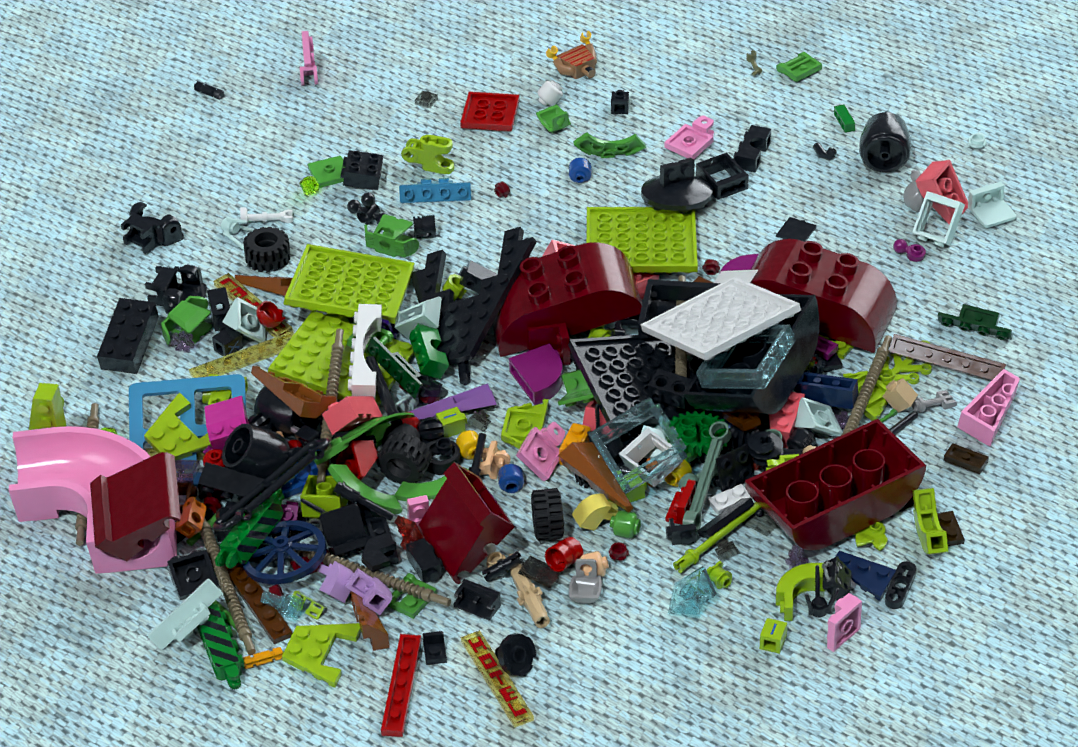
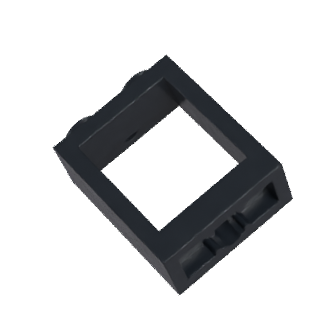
(728, 186)

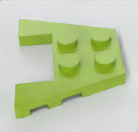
(172, 435)
(311, 645)

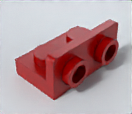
(681, 502)

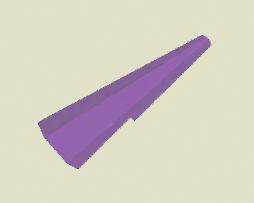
(467, 400)

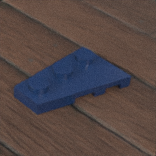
(868, 574)

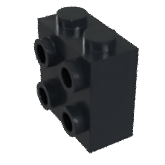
(362, 170)

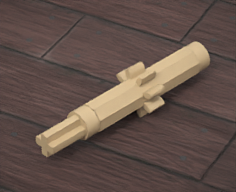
(530, 597)

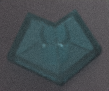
(691, 593)

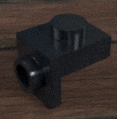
(681, 533)

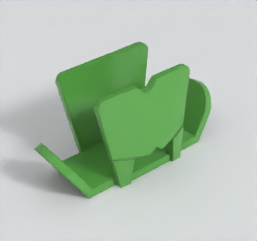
(392, 240)
(190, 317)

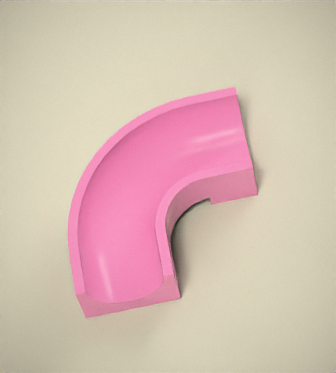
(57, 475)

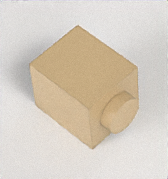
(900, 395)

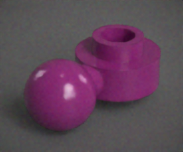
(914, 252)

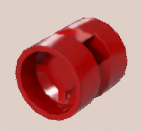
(563, 554)

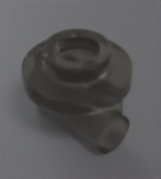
(480, 420)
(726, 550)

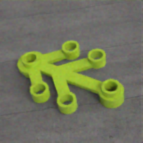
(888, 375)

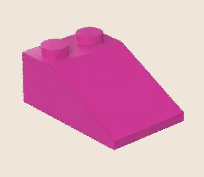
(223, 419)

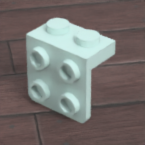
(988, 205)

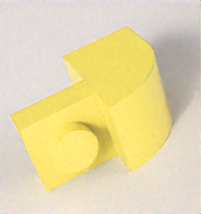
(593, 510)

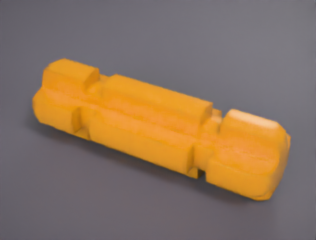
(263, 658)

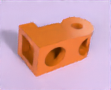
(191, 518)

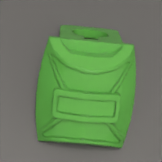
(553, 118)

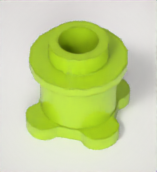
(599, 332)
(719, 576)

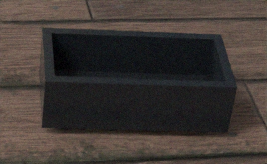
(128, 336)

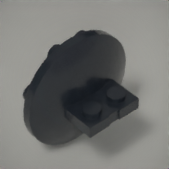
(677, 188)

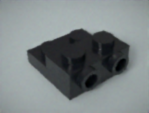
(190, 572)

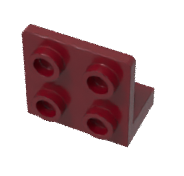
(555, 335)

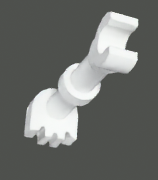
(285, 216)

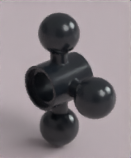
(368, 212)

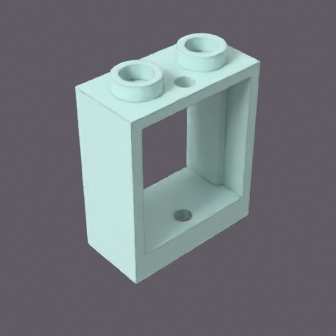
(924, 213)

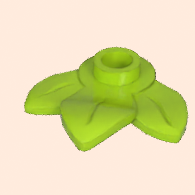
(873, 534)

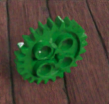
(687, 431)

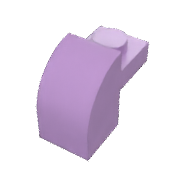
(335, 580)
(373, 591)

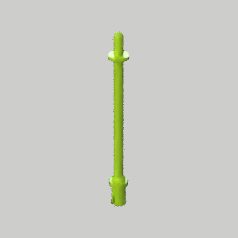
(692, 556)

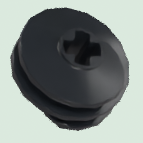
(764, 446)

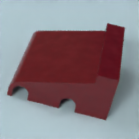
(135, 505)
(463, 521)

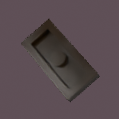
(966, 458)
(949, 524)

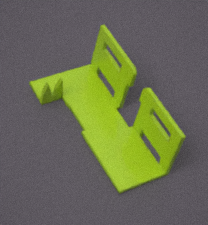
(318, 611)

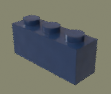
(829, 389)

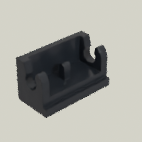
(477, 599)

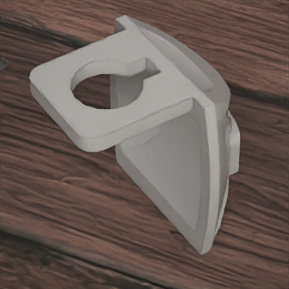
(583, 587)

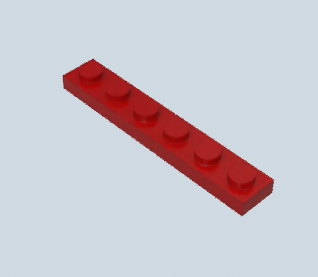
(401, 685)

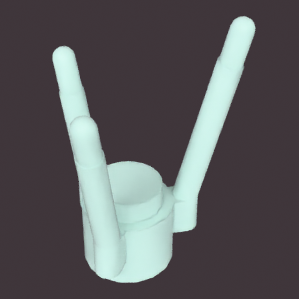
(231, 226)
(406, 404)

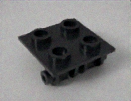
(733, 468)

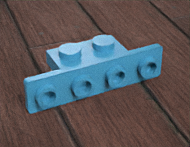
(435, 191)

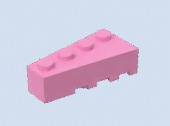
(987, 410)

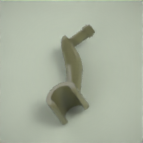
(752, 58)

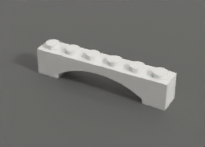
(368, 323)

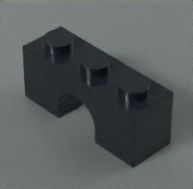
(749, 151)

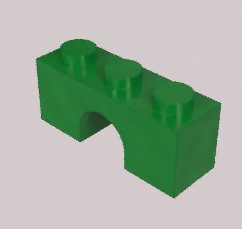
(424, 345)

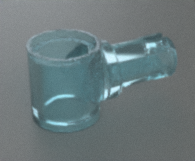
(287, 605)

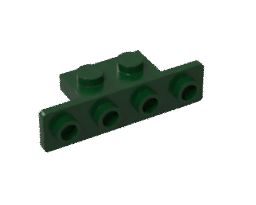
(978, 320)
(396, 367)

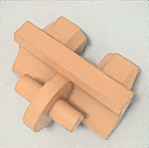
(493, 460)

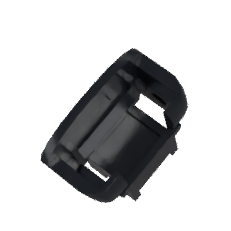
(150, 231)
(171, 292)

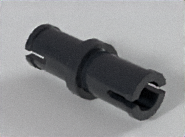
(502, 566)

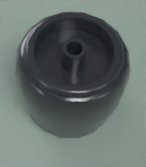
(885, 142)
(281, 414)
(255, 450)

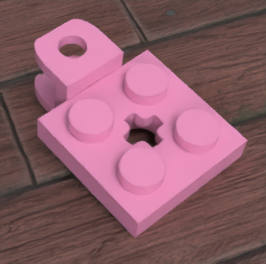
(309, 62)
(698, 134)
(546, 443)

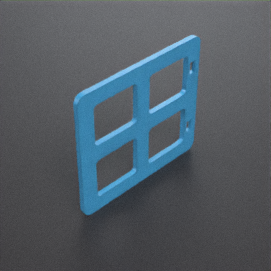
(187, 388)

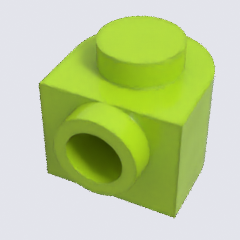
(453, 284)

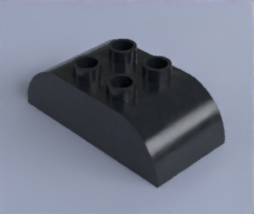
(749, 355)

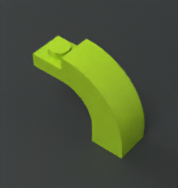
(927, 525)
(794, 582)

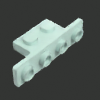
(186, 616)

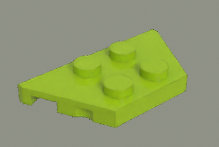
(876, 402)
(521, 420)

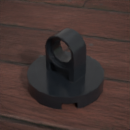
(516, 654)

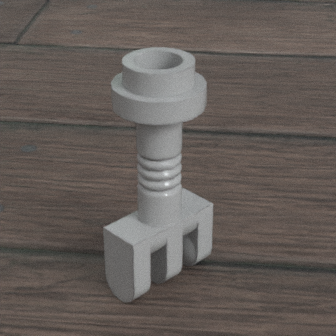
(942, 398)

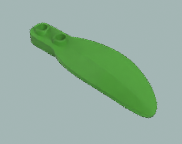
(339, 444)

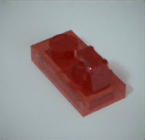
(409, 531)

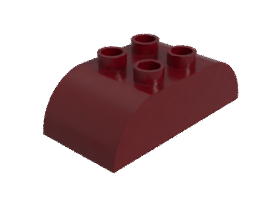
(573, 286)
(850, 294)
(839, 486)

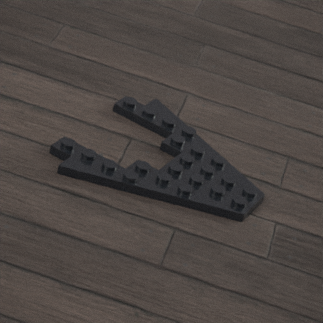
(468, 320)

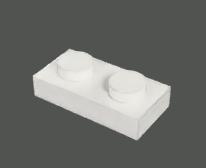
(727, 498)

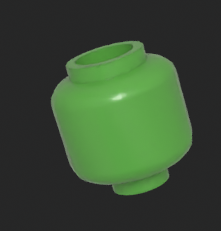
(625, 524)

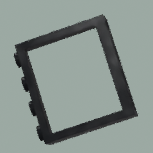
(668, 291)

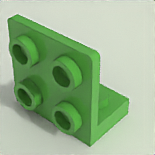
(576, 389)

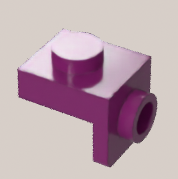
(290, 511)

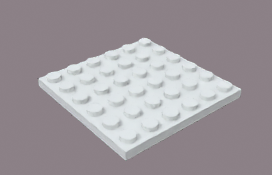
(720, 318)

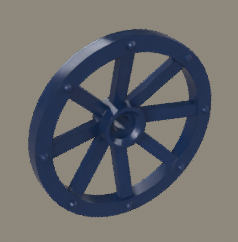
(283, 548)

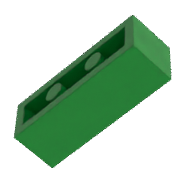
(844, 118)

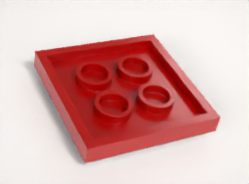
(490, 111)

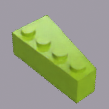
(47, 407)

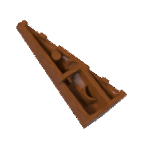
(272, 284)
(296, 395)
(588, 464)
(369, 623)

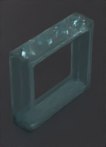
(713, 376)
(626, 422)

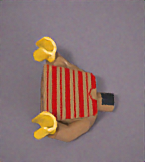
(577, 61)

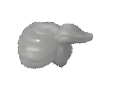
(912, 195)

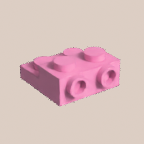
(844, 622)

